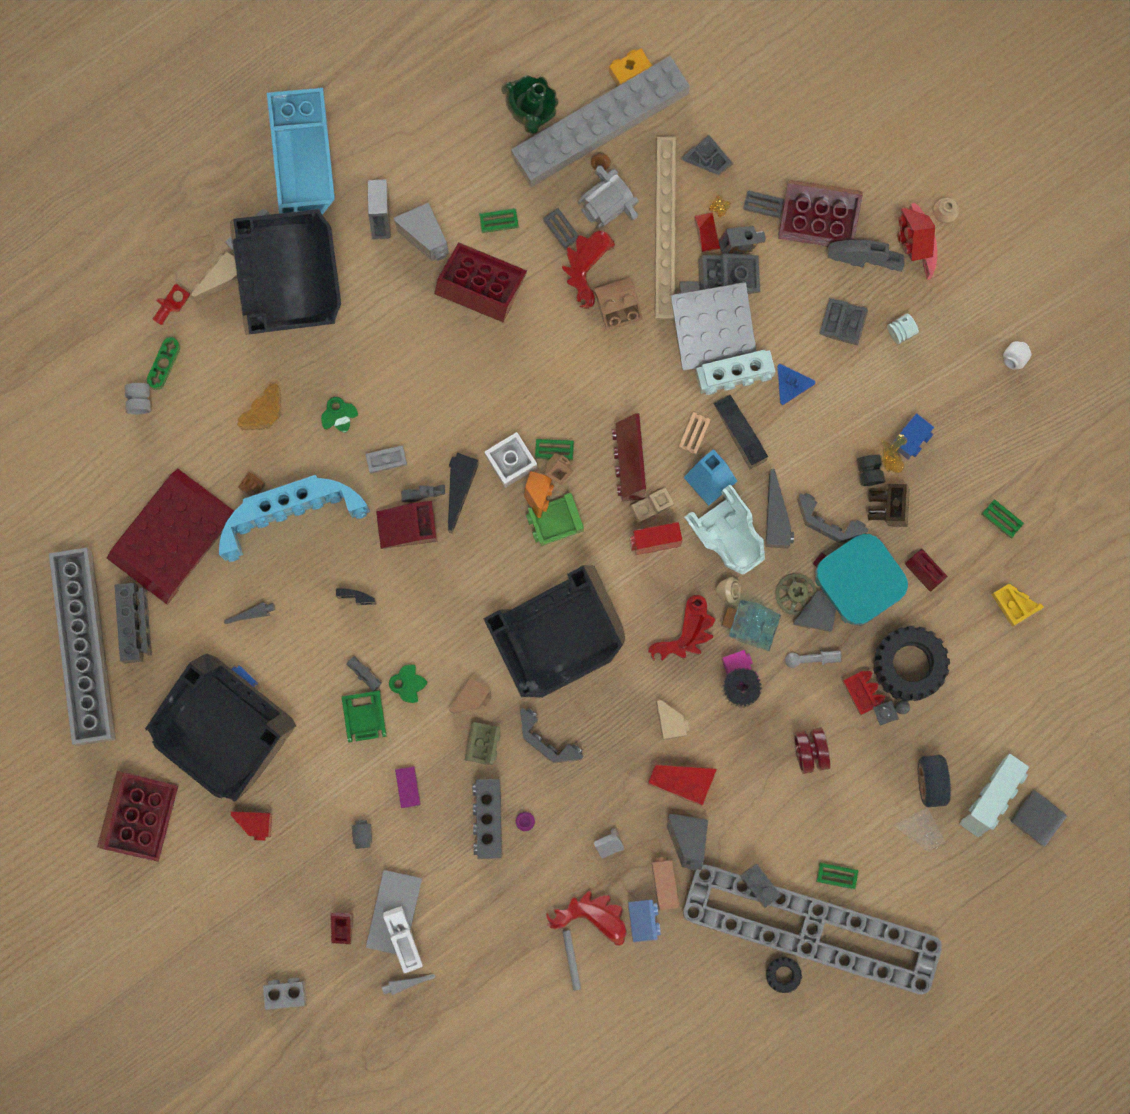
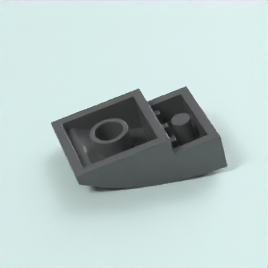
(729, 270)

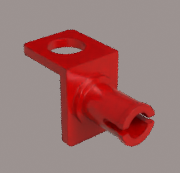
(169, 304)

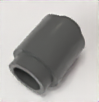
(362, 834)

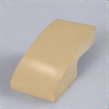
(651, 505)

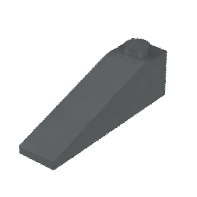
(778, 524)

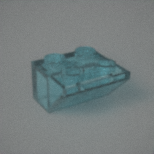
(754, 625)

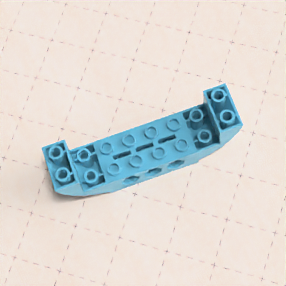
(252, 513)

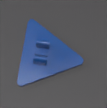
(791, 383)

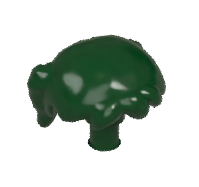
(530, 102)

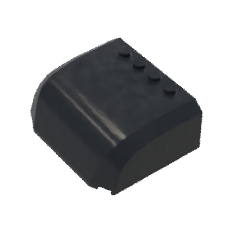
(285, 271)
(558, 634)
(219, 728)

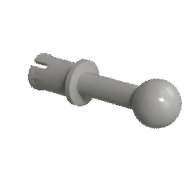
(793, 659)

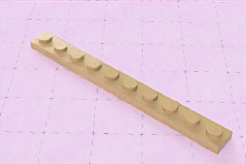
(665, 227)

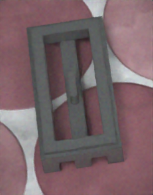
(765, 204)
(552, 216)

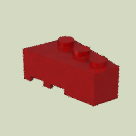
(683, 782)

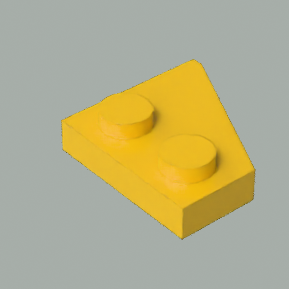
(1015, 604)

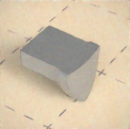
(609, 844)

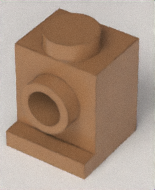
(561, 465)

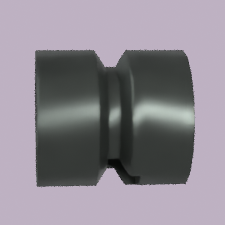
(870, 470)

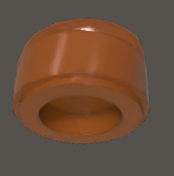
(600, 159)

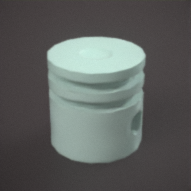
(902, 328)

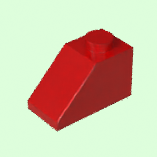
(254, 824)

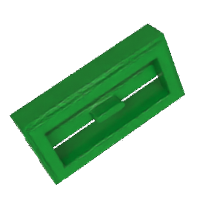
(497, 221)
(553, 442)
(1011, 516)
(821, 872)

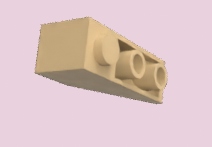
(216, 279)

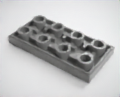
(394, 892)

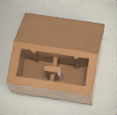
(618, 304)

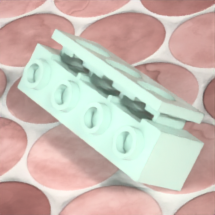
(742, 363)

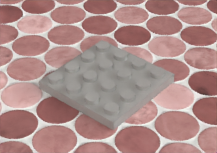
(713, 324)

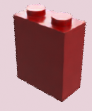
(656, 538)

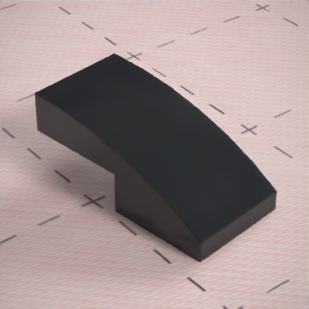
(360, 597)

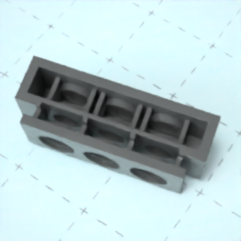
(128, 622)
(492, 788)

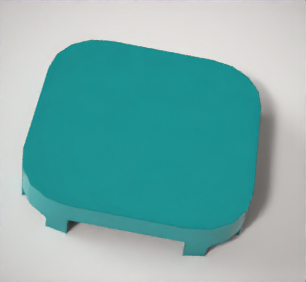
(861, 579)

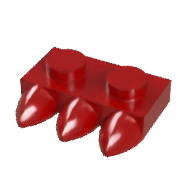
(862, 693)

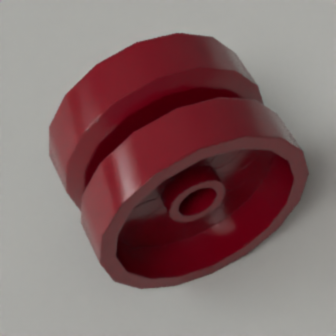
(812, 750)

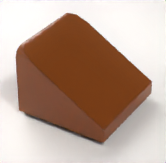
(729, 618)

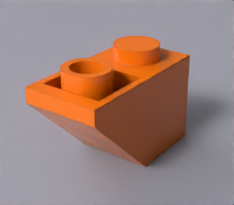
(537, 491)

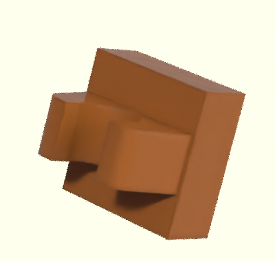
(251, 484)

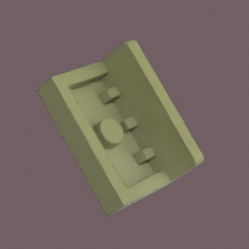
(482, 743)

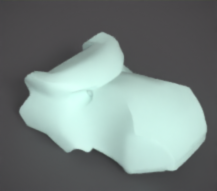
(730, 533)

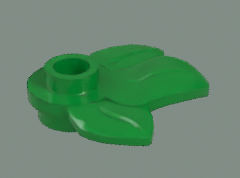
(339, 418)
(410, 684)

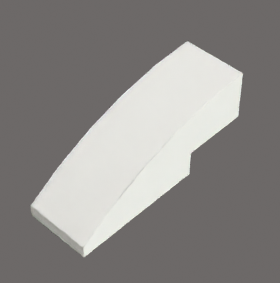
(402, 939)

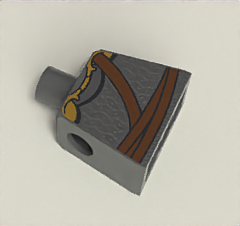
(740, 240)

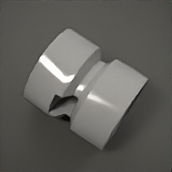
(137, 398)

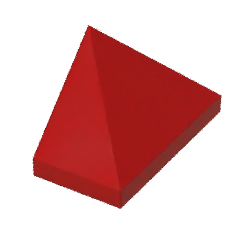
(707, 232)

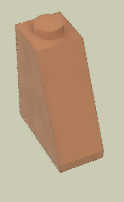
(665, 884)

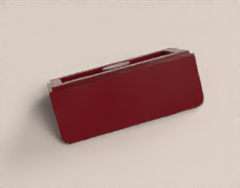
(926, 570)

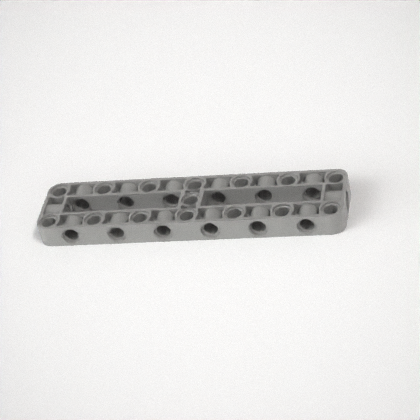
(820, 952)

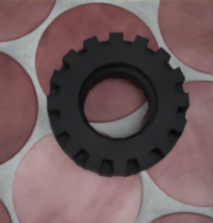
(771, 975)

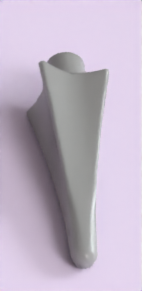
(397, 986)

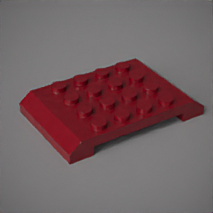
(170, 535)

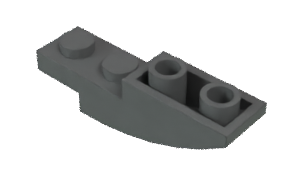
(862, 251)

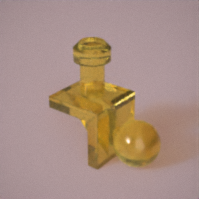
(891, 456)

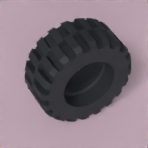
(929, 645)

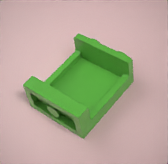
(558, 522)

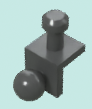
(888, 712)

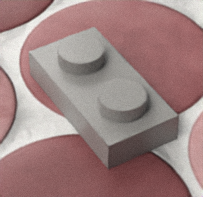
(386, 459)

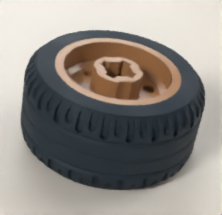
(934, 781)

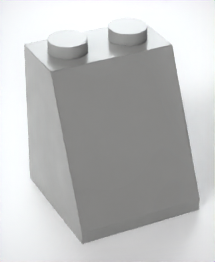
(423, 232)

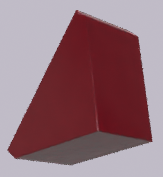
(341, 928)

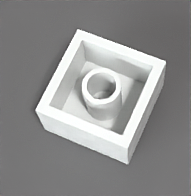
(510, 459)

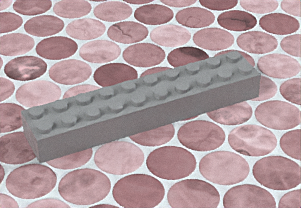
(600, 121)
(82, 647)

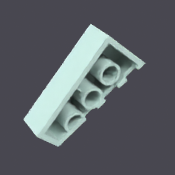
(995, 796)

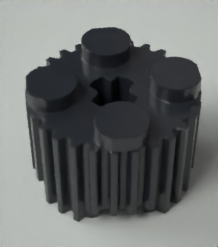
(748, 678)

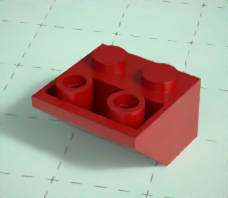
(916, 234)

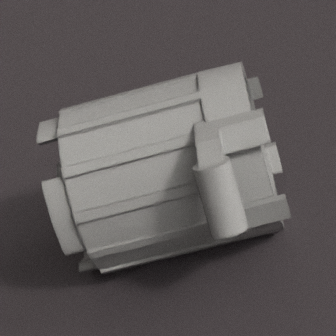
(608, 199)

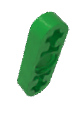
(153, 374)

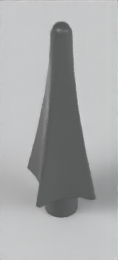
(258, 611)

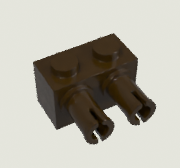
(897, 505)

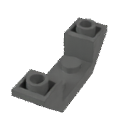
(807, 504)
(567, 755)

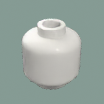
(1017, 355)

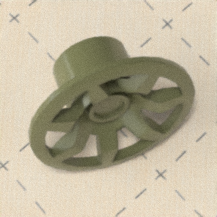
(795, 593)

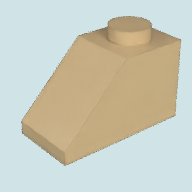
(671, 722)

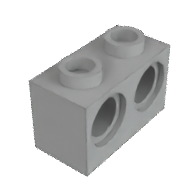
(285, 999)

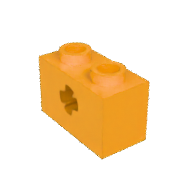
(635, 59)

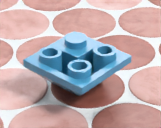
(710, 477)

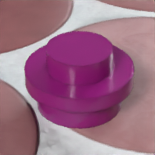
(525, 821)

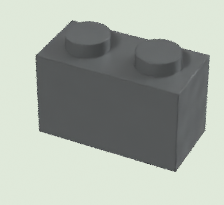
(760, 885)

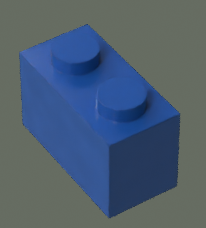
(916, 432)

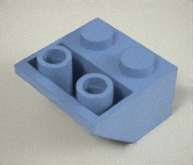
(643, 920)

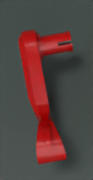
(581, 261)
(695, 623)
(602, 917)

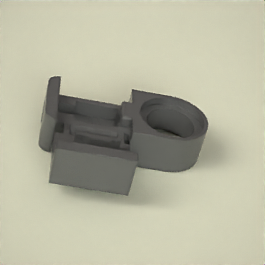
(415, 495)

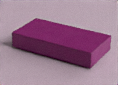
(407, 787)

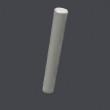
(571, 960)

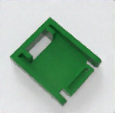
(364, 720)

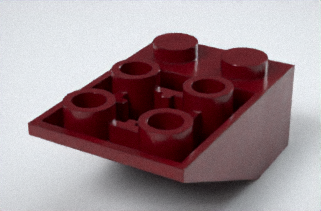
(407, 525)

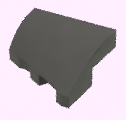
(708, 156)
(817, 613)

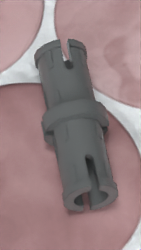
(363, 673)

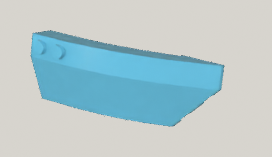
(301, 150)

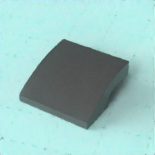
(843, 321)
(1038, 818)

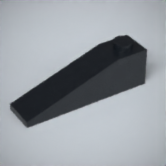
(741, 432)
(461, 477)

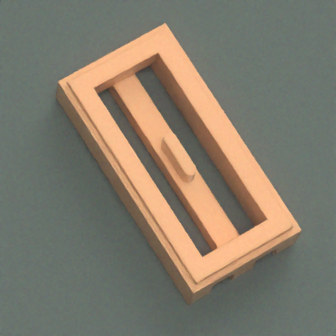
(700, 419)

